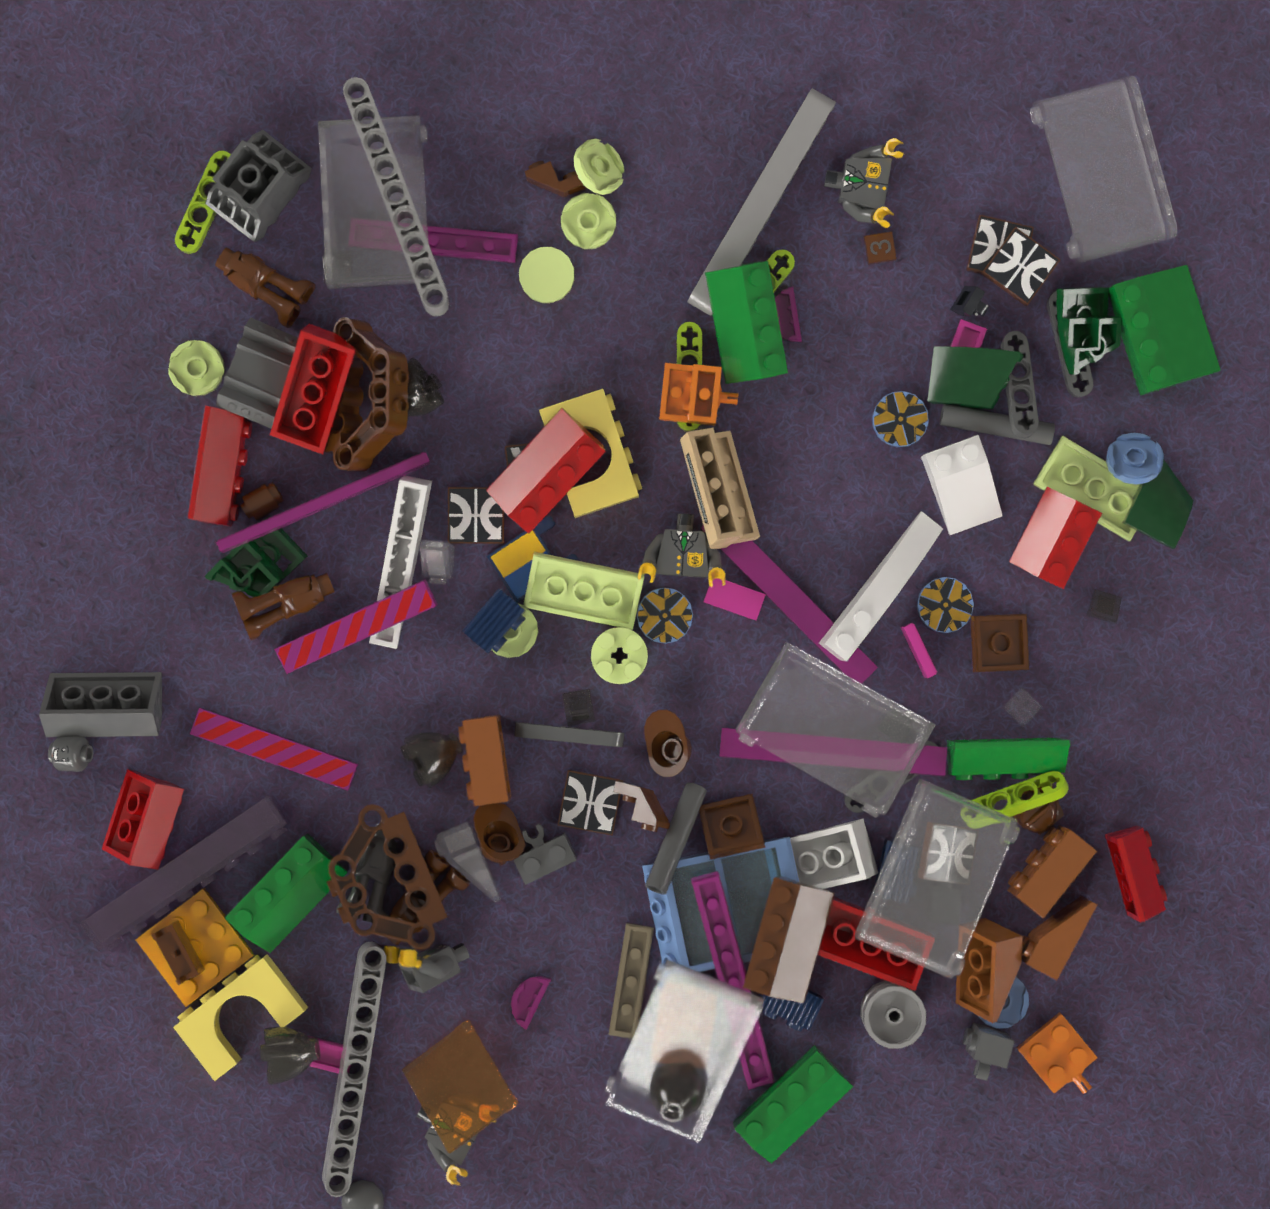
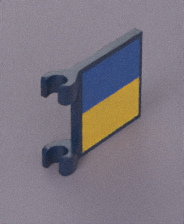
(515, 558)

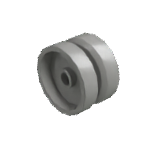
(898, 1030)

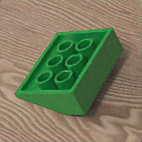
(1163, 329)

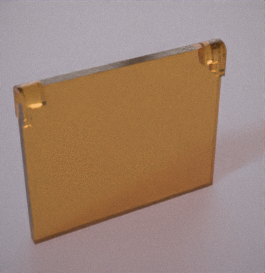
(459, 1086)

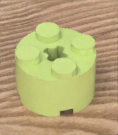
(606, 665)

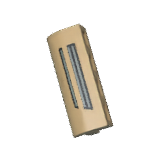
(719, 487)

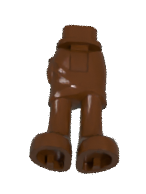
(252, 274)
(295, 598)
(450, 882)

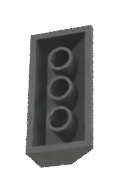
(102, 704)

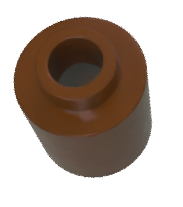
(261, 501)

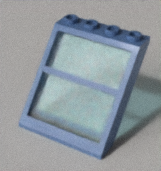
(746, 887)

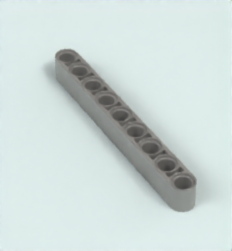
(391, 184)
(766, 191)
(353, 1082)

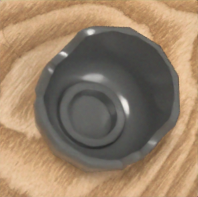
(363, 1195)

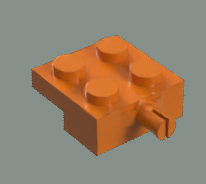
(693, 394)
(1058, 1054)

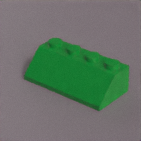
(746, 322)
(1006, 756)
(285, 894)
(792, 1105)

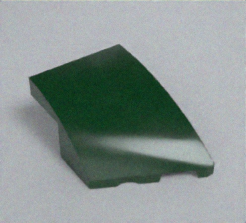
(1085, 327)
(970, 375)
(1160, 508)
(251, 564)

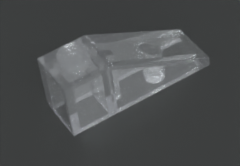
(437, 561)
(464, 854)

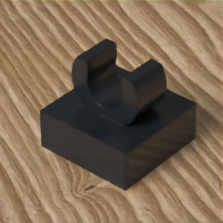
(970, 302)

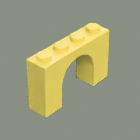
(617, 483)
(201, 1026)

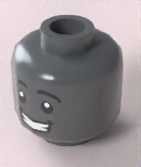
(70, 753)

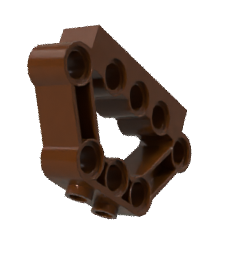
(351, 439)
(427, 914)

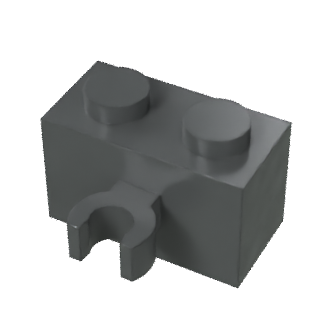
(544, 856)
(988, 1047)

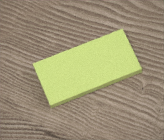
(1088, 481)
(583, 590)

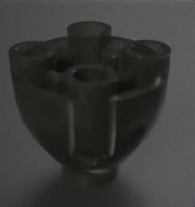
(422, 390)
(431, 755)
(287, 1053)
(676, 1091)

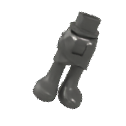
(374, 865)

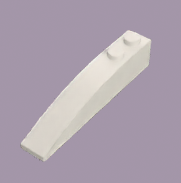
(402, 547)
(881, 588)

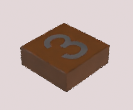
(880, 248)

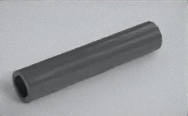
(992, 423)
(675, 838)

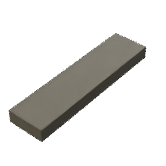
(631, 980)

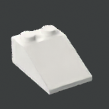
(963, 484)
(834, 855)

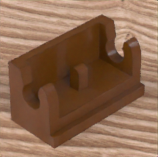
(178, 952)

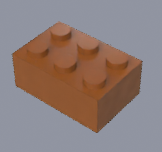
(485, 760)
(1050, 870)

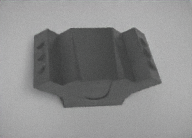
(256, 184)
(257, 373)

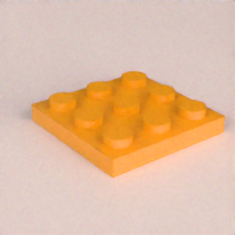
(212, 938)

